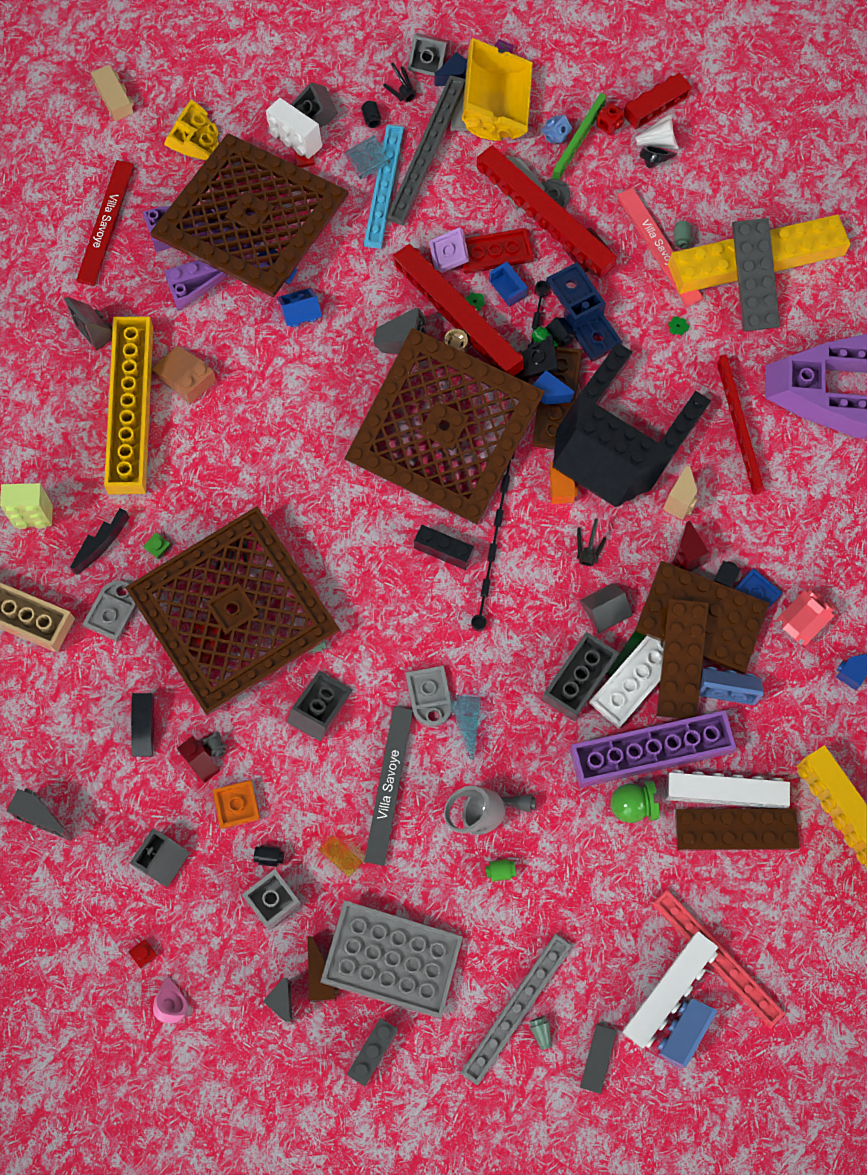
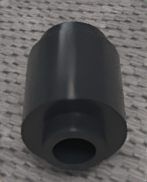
(371, 114)
(268, 855)

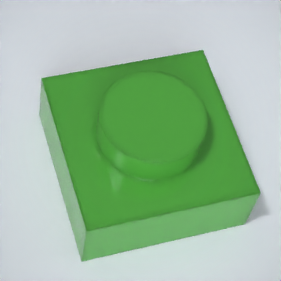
(157, 546)

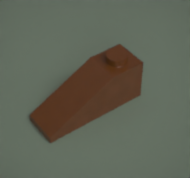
(318, 991)

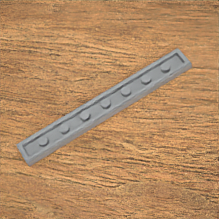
(516, 1009)

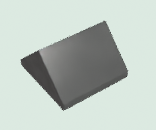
(606, 607)
(280, 1000)

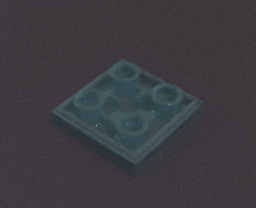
(367, 157)

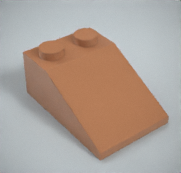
(184, 374)

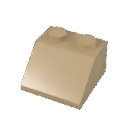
(682, 496)

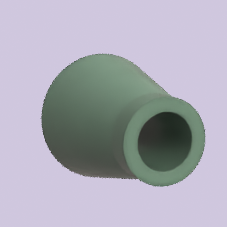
(541, 1031)

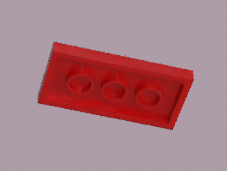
(494, 249)

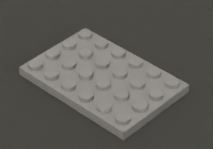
(391, 959)

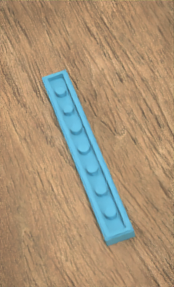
(383, 188)

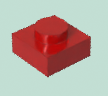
(142, 953)

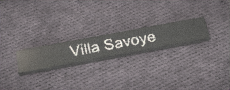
(388, 786)

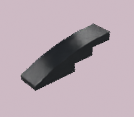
(95, 546)

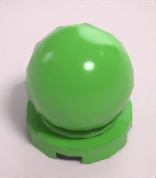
(632, 803)

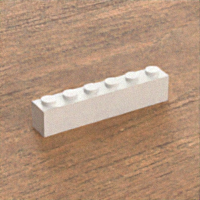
(728, 790)
(669, 990)

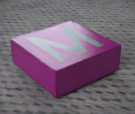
(504, 46)

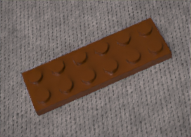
(551, 415)
(682, 659)
(736, 829)

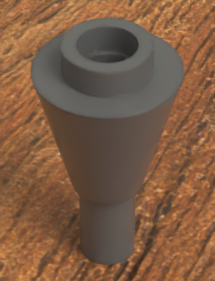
(523, 802)

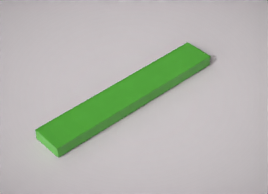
(579, 137)

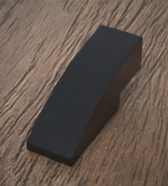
(142, 724)

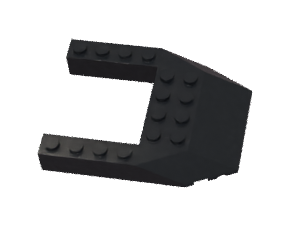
(609, 453)

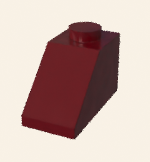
(198, 759)

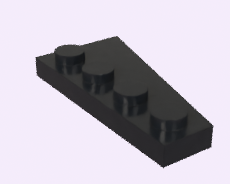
(538, 359)

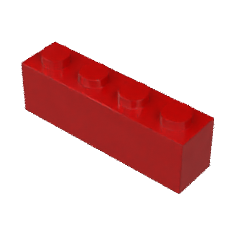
(657, 100)

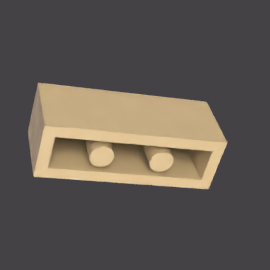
(112, 92)

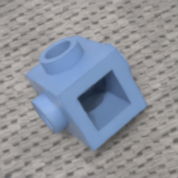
(556, 129)

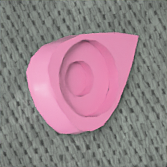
(169, 1003)

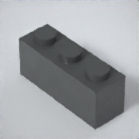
(372, 1052)

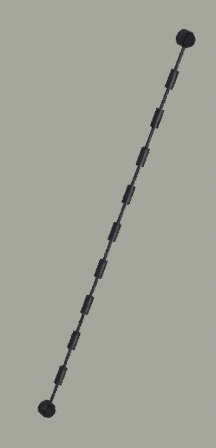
(479, 622)

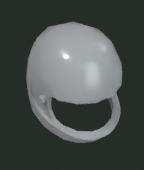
(481, 812)

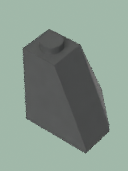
(392, 335)

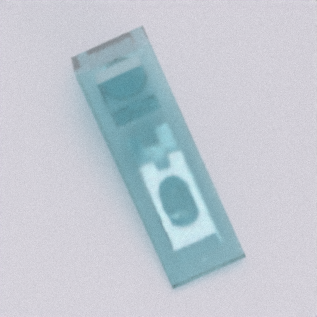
(466, 718)

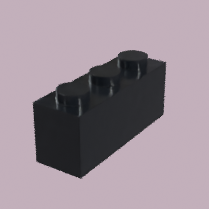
(443, 547)

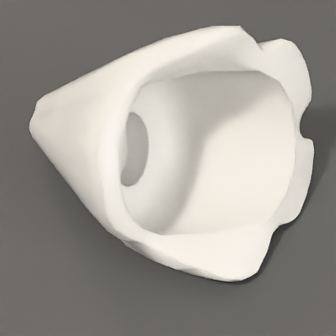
(659, 135)

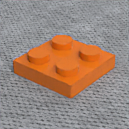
(236, 804)

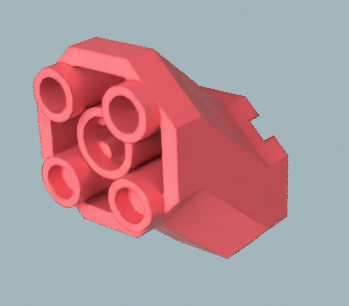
(806, 615)

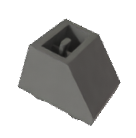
(160, 858)

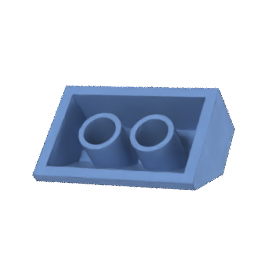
(730, 686)
(686, 1032)

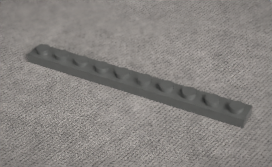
(426, 150)

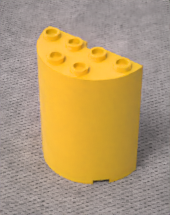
(496, 92)

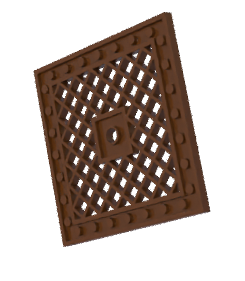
(267, 278)
(515, 388)
(260, 668)

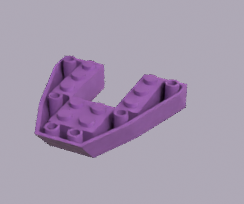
(193, 278)
(800, 385)

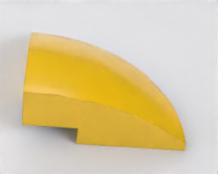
(193, 133)

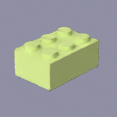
(26, 505)

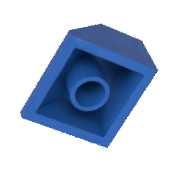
(299, 307)

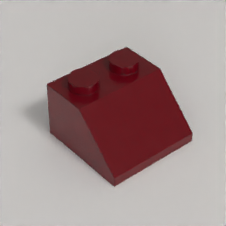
(690, 550)

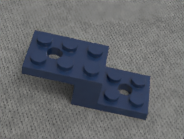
(584, 311)

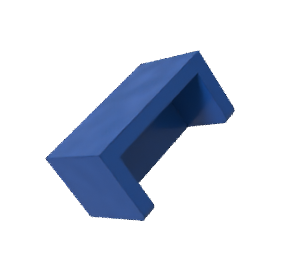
(508, 284)

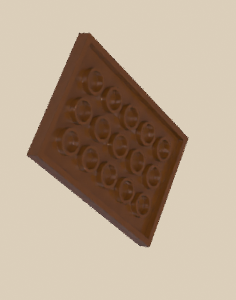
(731, 618)

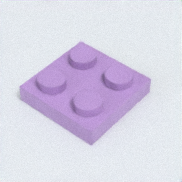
(449, 250)

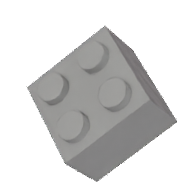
(271, 899)

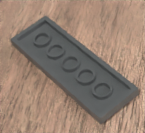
(755, 274)

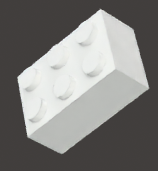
(294, 128)

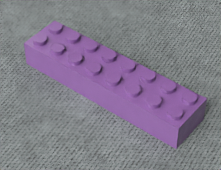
(652, 749)

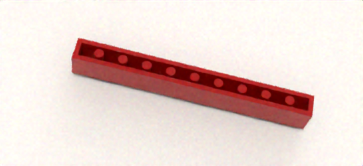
(546, 212)
(457, 310)

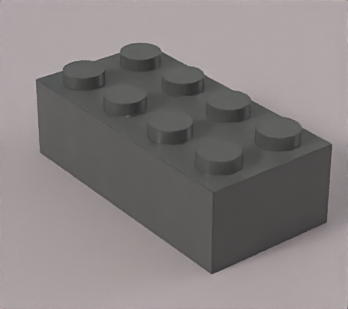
(580, 676)

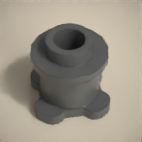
(215, 745)

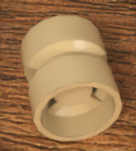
(457, 339)

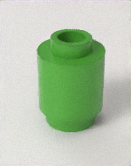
(500, 870)

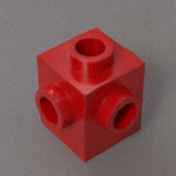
(610, 118)

